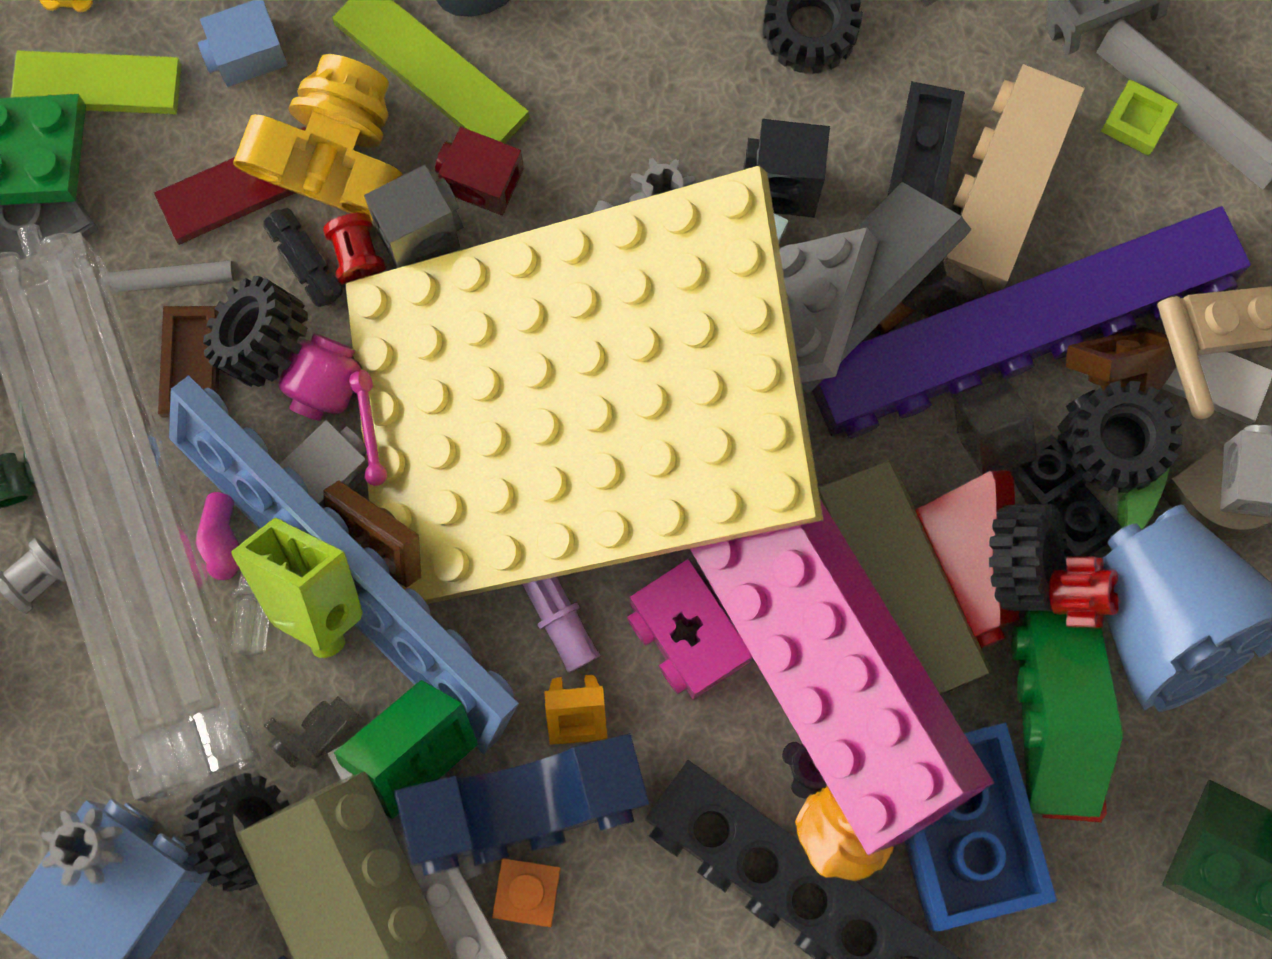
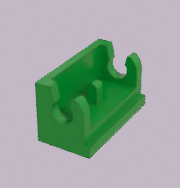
(409, 743)

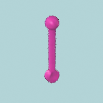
(361, 384)

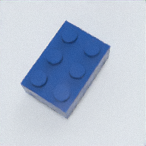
(984, 852)

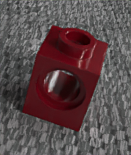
(480, 169)

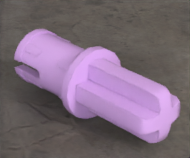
(561, 623)

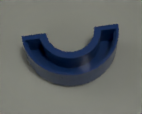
(520, 805)

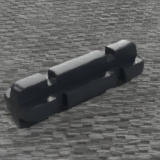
(302, 257)

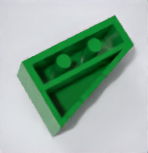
(1066, 714)

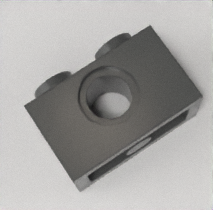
(415, 217)

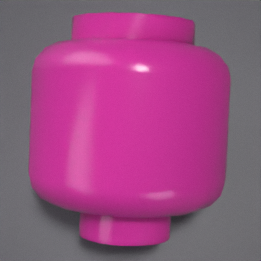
(319, 377)

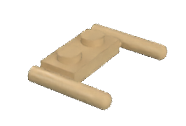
(1213, 325)

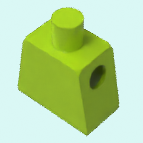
(301, 585)

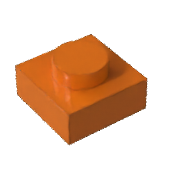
(526, 892)

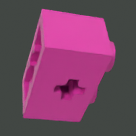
(686, 598)

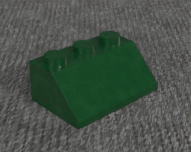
(1227, 859)

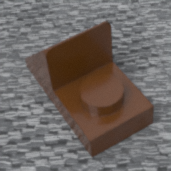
(1124, 357)

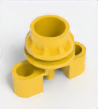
(341, 108)

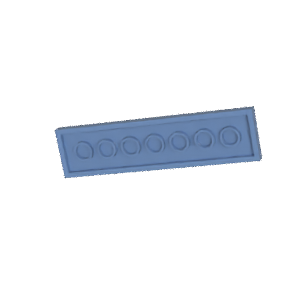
(391, 617)

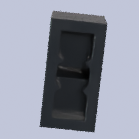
(794, 162)

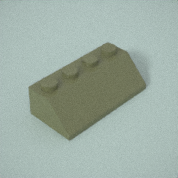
(901, 564)
(341, 878)

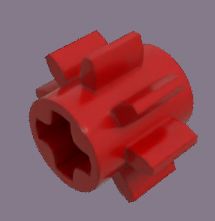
(1084, 592)

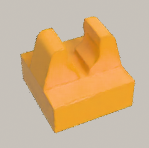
(575, 713)

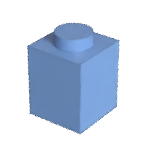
(241, 43)

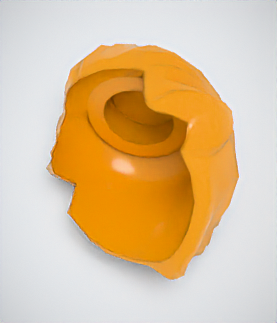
(832, 841)

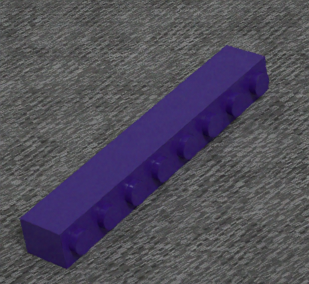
(1028, 321)

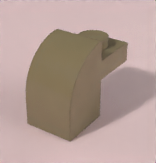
(1200, 492)

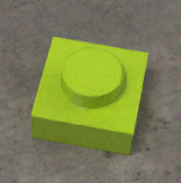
(1139, 117)

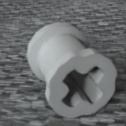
(30, 576)

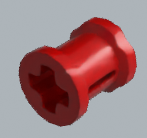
(353, 247)

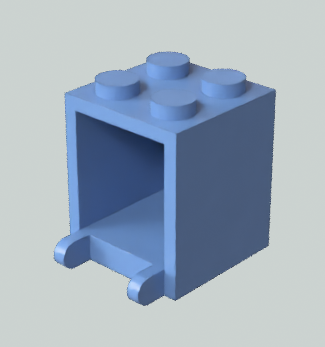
(110, 919)

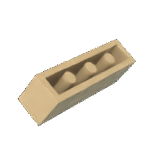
(1012, 172)

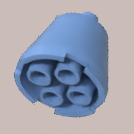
(1184, 609)

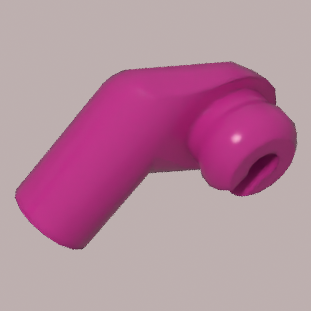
(216, 538)

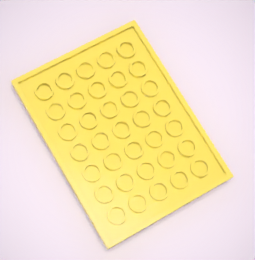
(589, 390)

